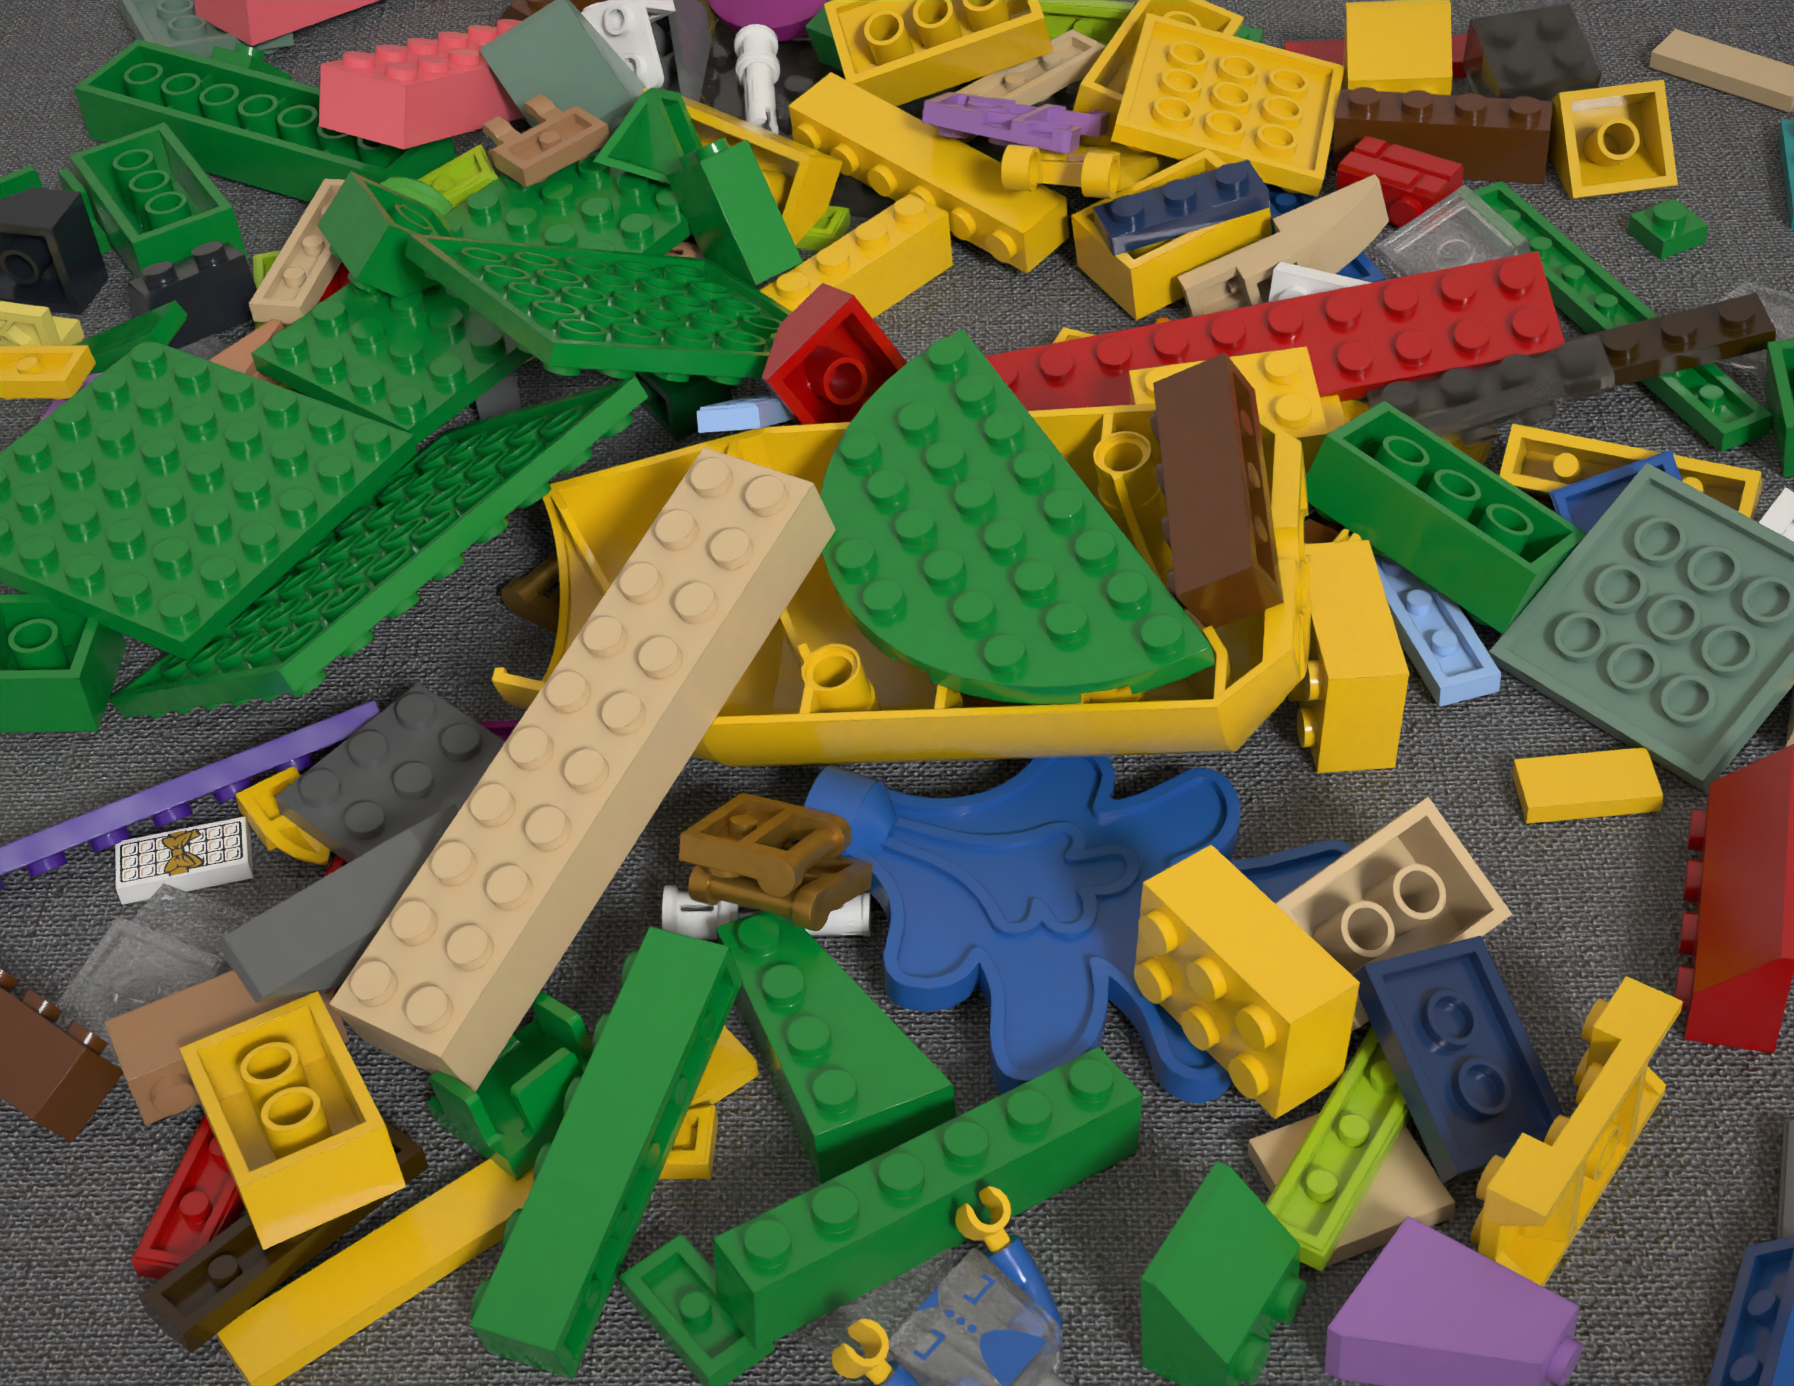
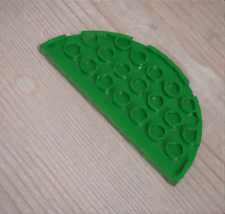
(987, 550)

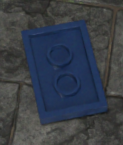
(1458, 1054)

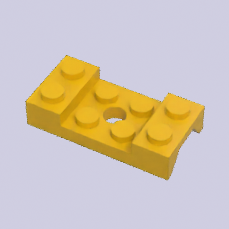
(1549, 1187)

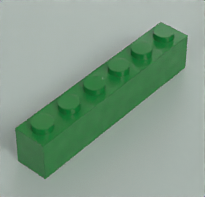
(606, 1153)
(905, 1202)

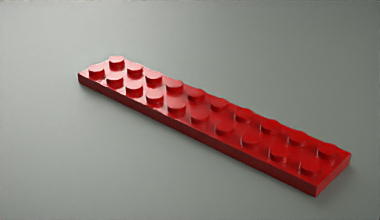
(1352, 334)

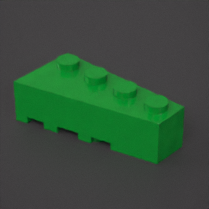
(830, 1050)

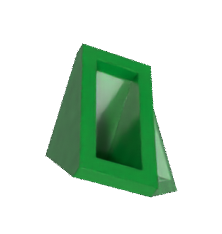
(652, 136)

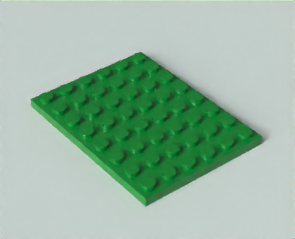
(385, 552)

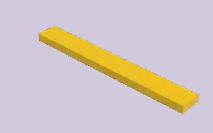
(409, 1254)

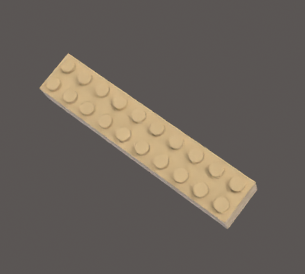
(585, 769)

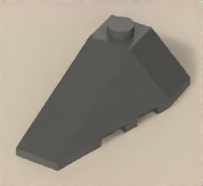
(684, 47)
(325, 928)

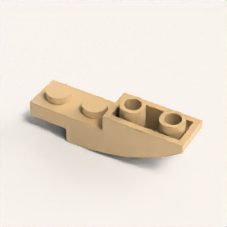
(1313, 236)

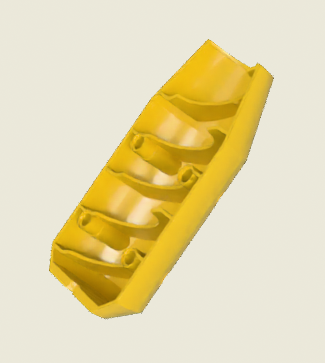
(836, 699)

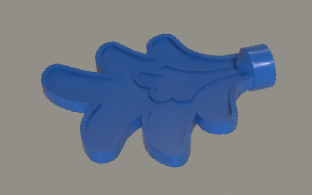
(1043, 901)

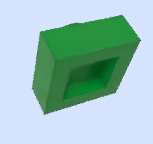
(1667, 228)

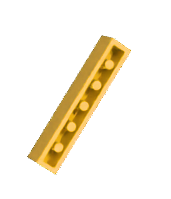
(906, 156)

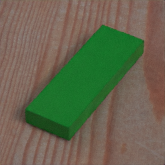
(154, 326)

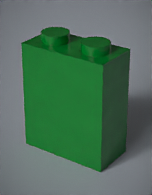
(733, 211)

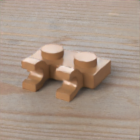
(547, 146)

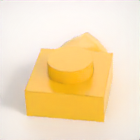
(274, 829)

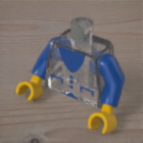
(978, 1328)

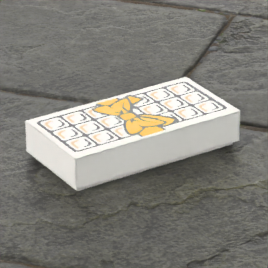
(184, 859)

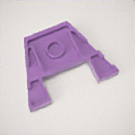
(1012, 123)

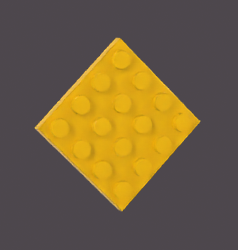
(1234, 98)

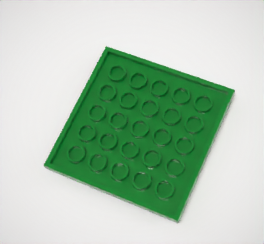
(609, 307)
(180, 494)

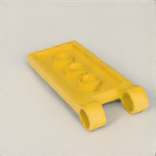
(1096, 167)

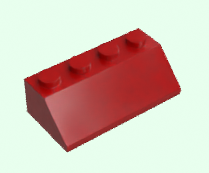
(829, 358)
(1742, 908)

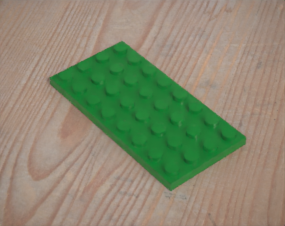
(425, 353)

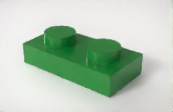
(679, 1300)

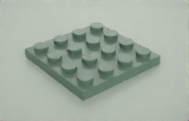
(1665, 627)

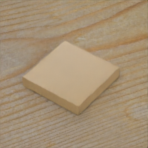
(1401, 1189)

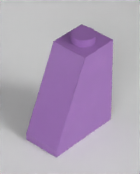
(1450, 1319)

